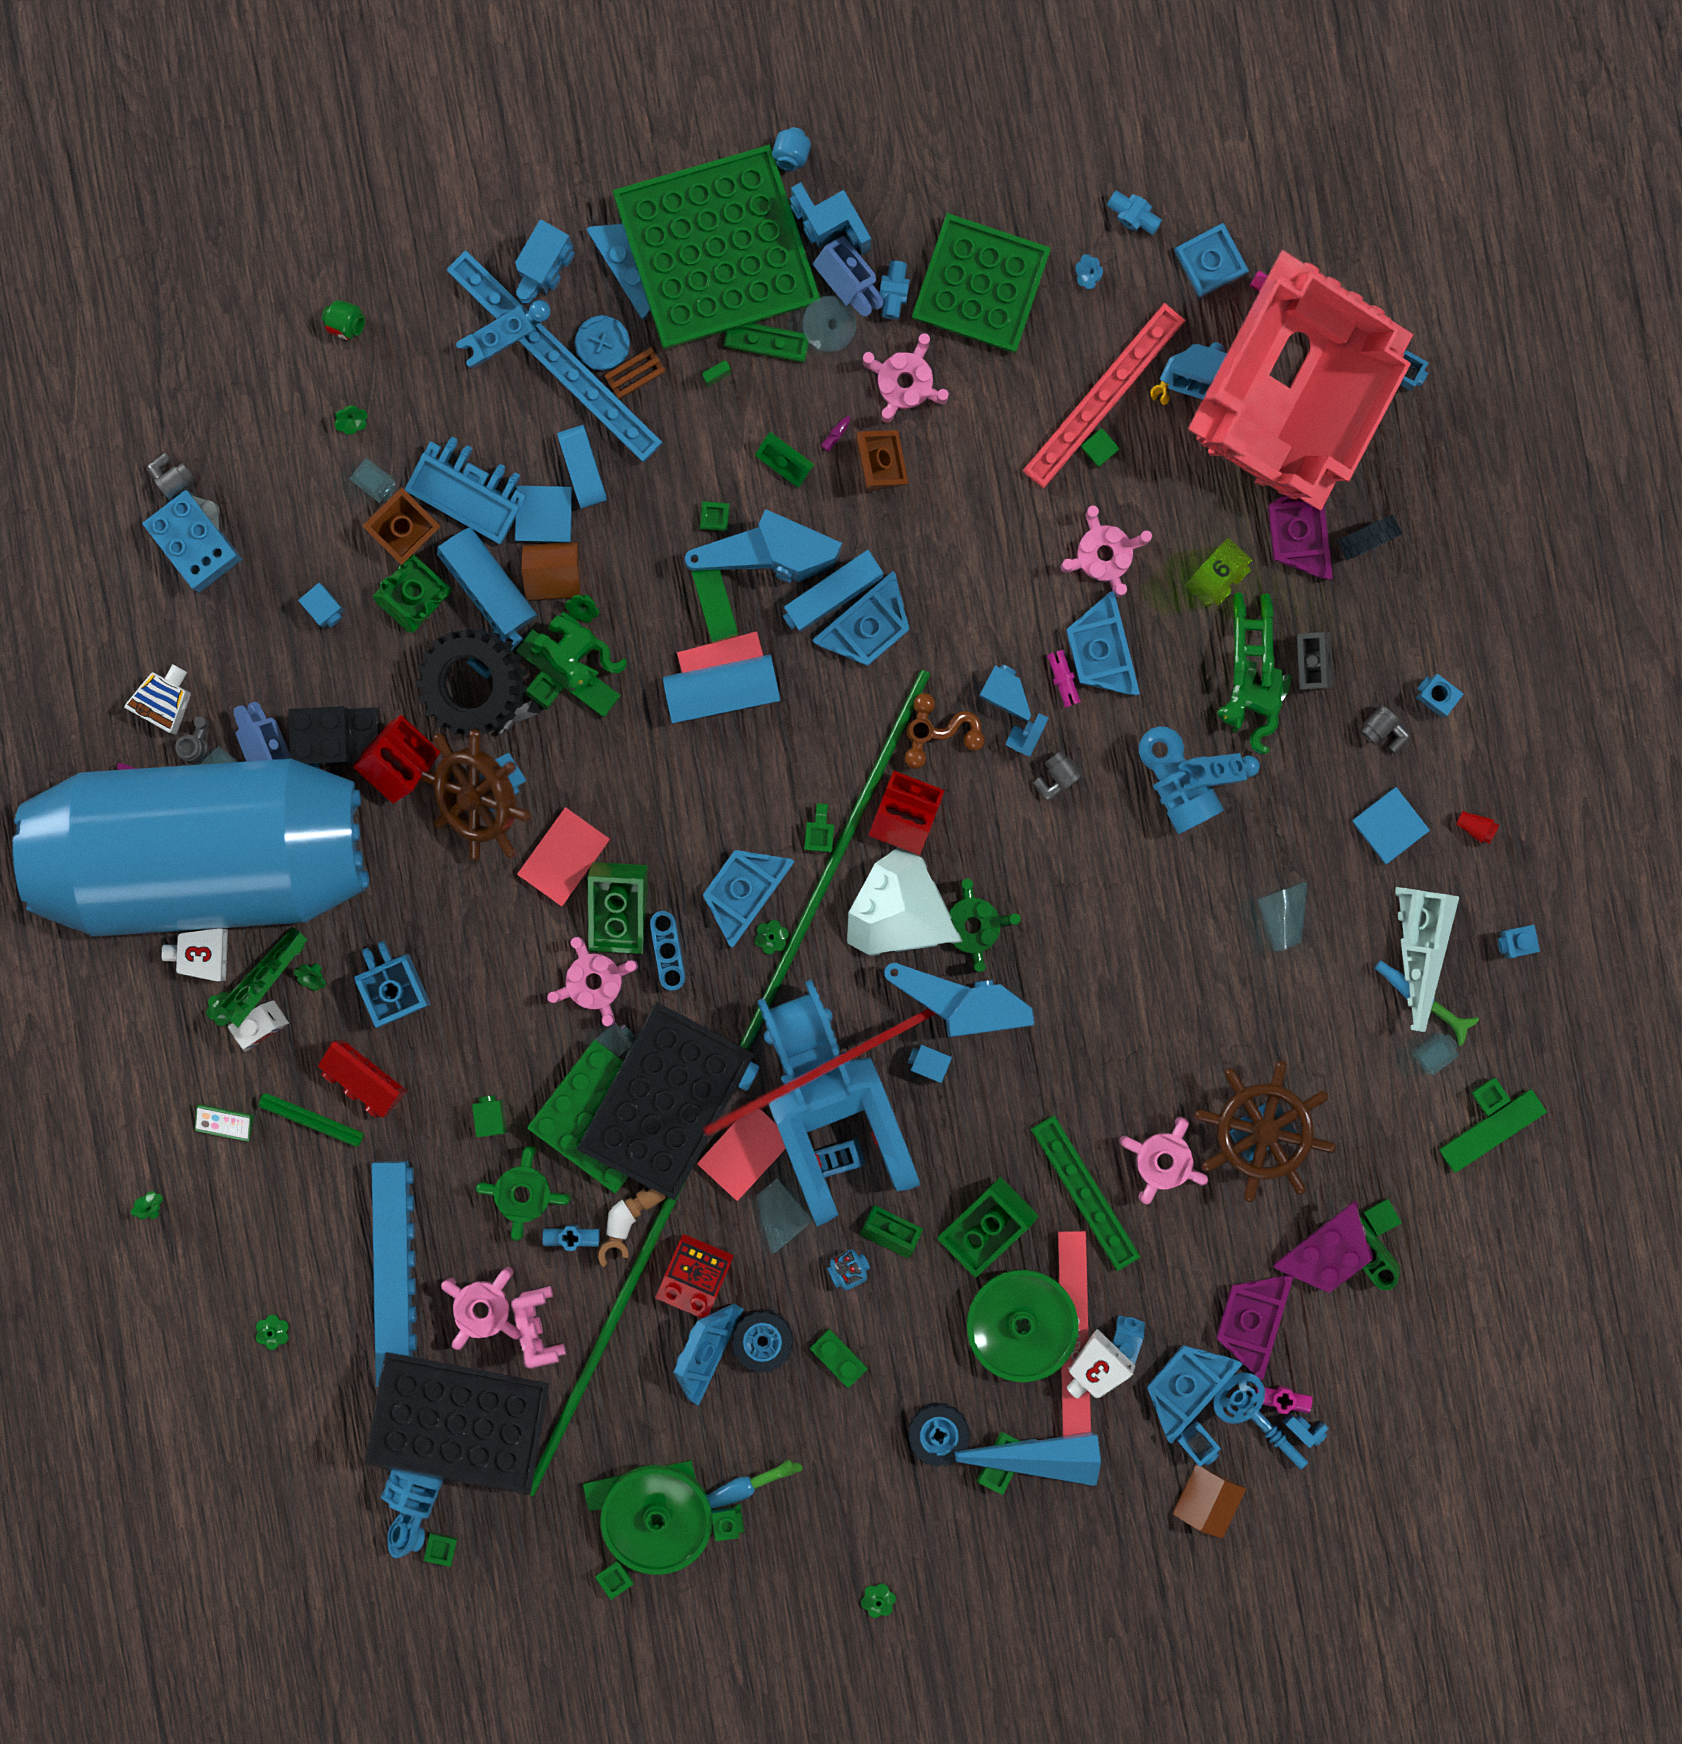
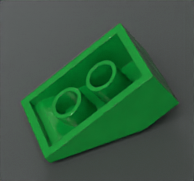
(617, 907)
(988, 1227)

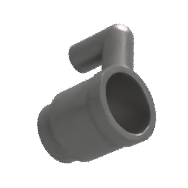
(174, 480)
(1380, 724)
(193, 747)
(1062, 771)

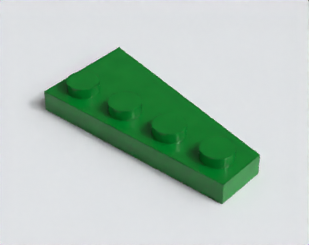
(257, 982)

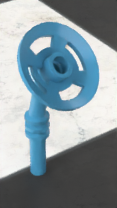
(1246, 1405)

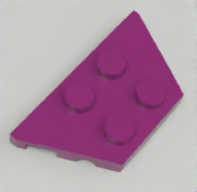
(1300, 536)
(1330, 1252)
(1253, 1320)

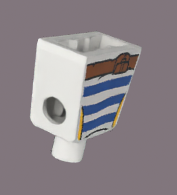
(161, 700)

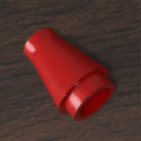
(1477, 826)

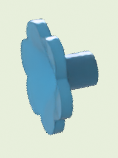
(1088, 271)

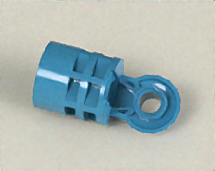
(1184, 807)
(413, 1498)

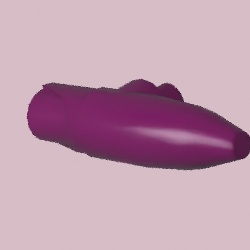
(835, 434)

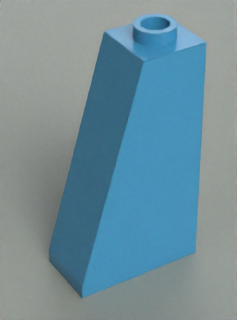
(833, 592)

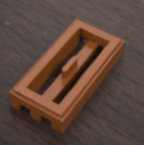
(629, 364)

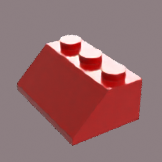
(361, 1078)

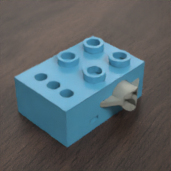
(192, 539)

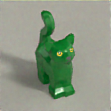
(571, 649)
(1257, 698)

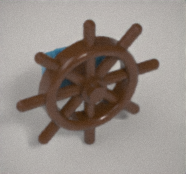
(487, 788)
(1264, 1131)

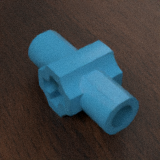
(1134, 212)
(894, 289)
(556, 1237)

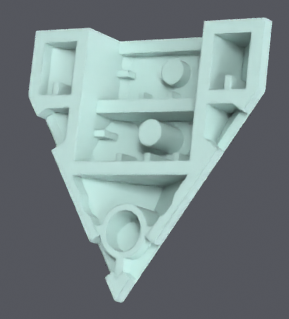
(899, 908)

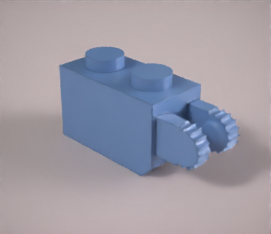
(849, 276)
(259, 736)

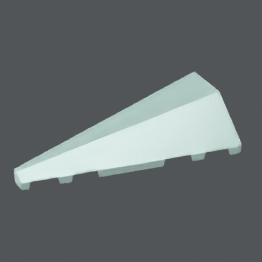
(1426, 932)

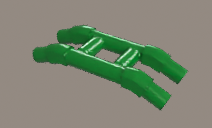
(1242, 650)

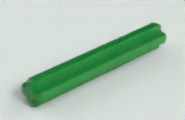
(311, 1119)

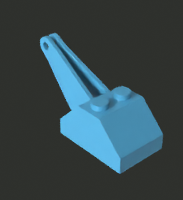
(776, 544)
(964, 1009)

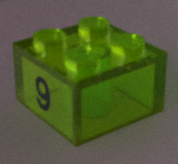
(1221, 569)

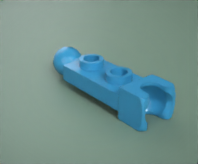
(503, 332)
(1219, 770)

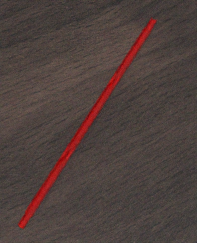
(740, 1113)

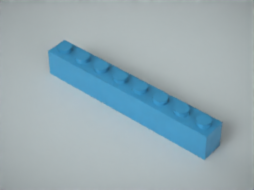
(393, 1260)

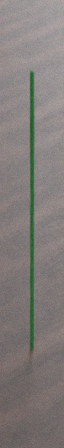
(746, 1042)

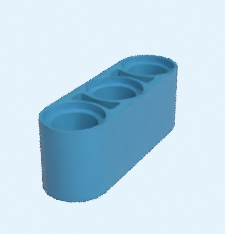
(582, 466)
(660, 938)

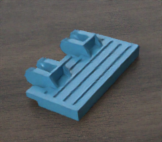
(464, 494)

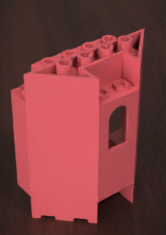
(1322, 424)

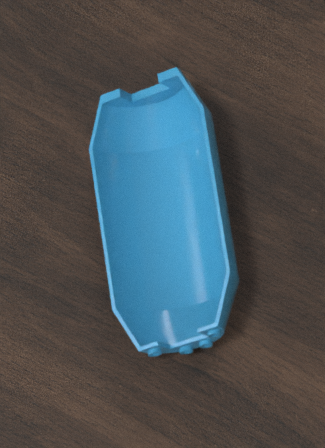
(189, 847)

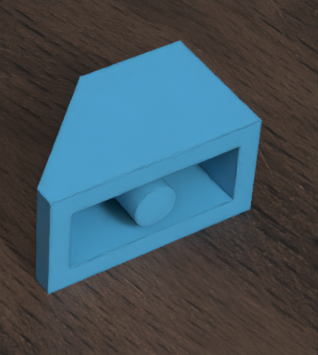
(1006, 692)

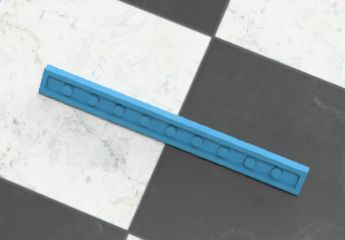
(558, 360)

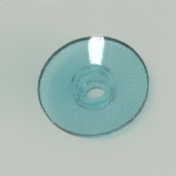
(816, 323)

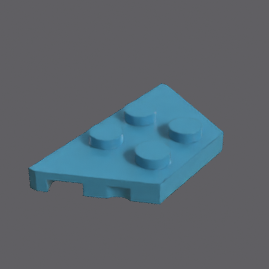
(616, 251)
(868, 625)
(1102, 649)
(743, 890)
(705, 1350)
(1187, 1386)

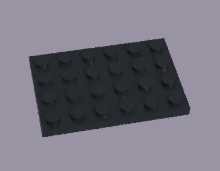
(663, 1099)
(456, 1423)

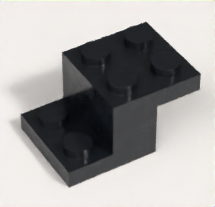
(331, 734)

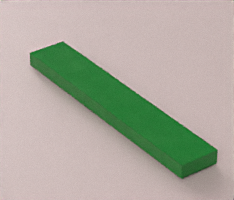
(1085, 1193)

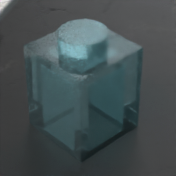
(373, 481)
(1436, 1053)

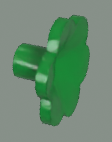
(350, 419)
(582, 608)
(780, 935)
(310, 976)
(213, 1013)
(147, 1206)
(277, 1327)
(878, 1593)

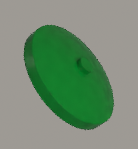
(1022, 1325)
(656, 1519)

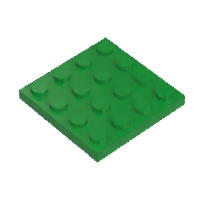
(981, 283)
(572, 1106)

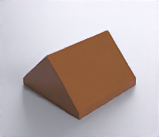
(881, 459)
(401, 525)
(551, 571)
(1209, 1501)

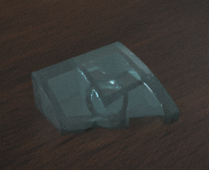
(1284, 915)
(781, 1214)

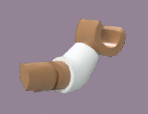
(622, 1217)

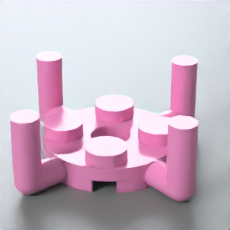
(908, 364)
(1114, 539)
(581, 969)
(1150, 1151)
(493, 1297)
(533, 1348)

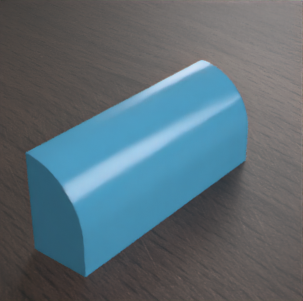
(486, 583)
(721, 688)

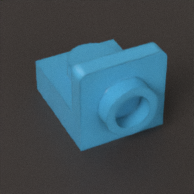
(1026, 740)
(1518, 941)
(1300, 1429)

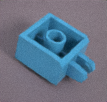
(542, 261)
(376, 982)

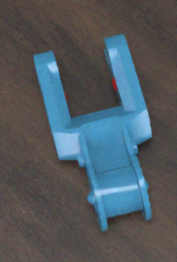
(804, 1042)

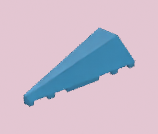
(1061, 1458)

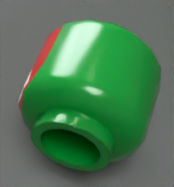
(343, 319)

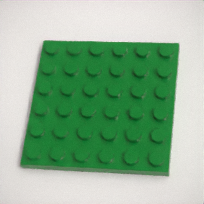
(716, 246)

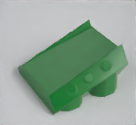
(411, 593)

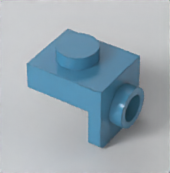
(1129, 1336)

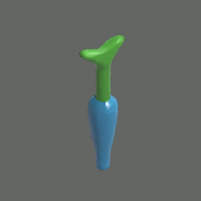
(1397, 979)
(744, 1487)

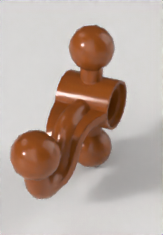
(925, 704)

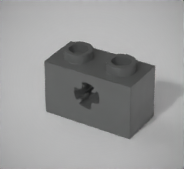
(1315, 660)

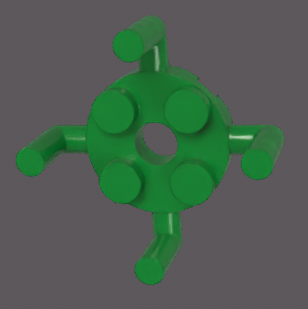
(989, 921)
(539, 1193)

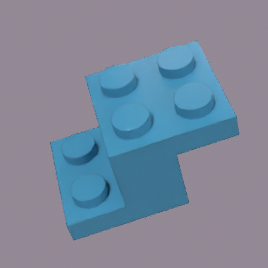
(829, 219)

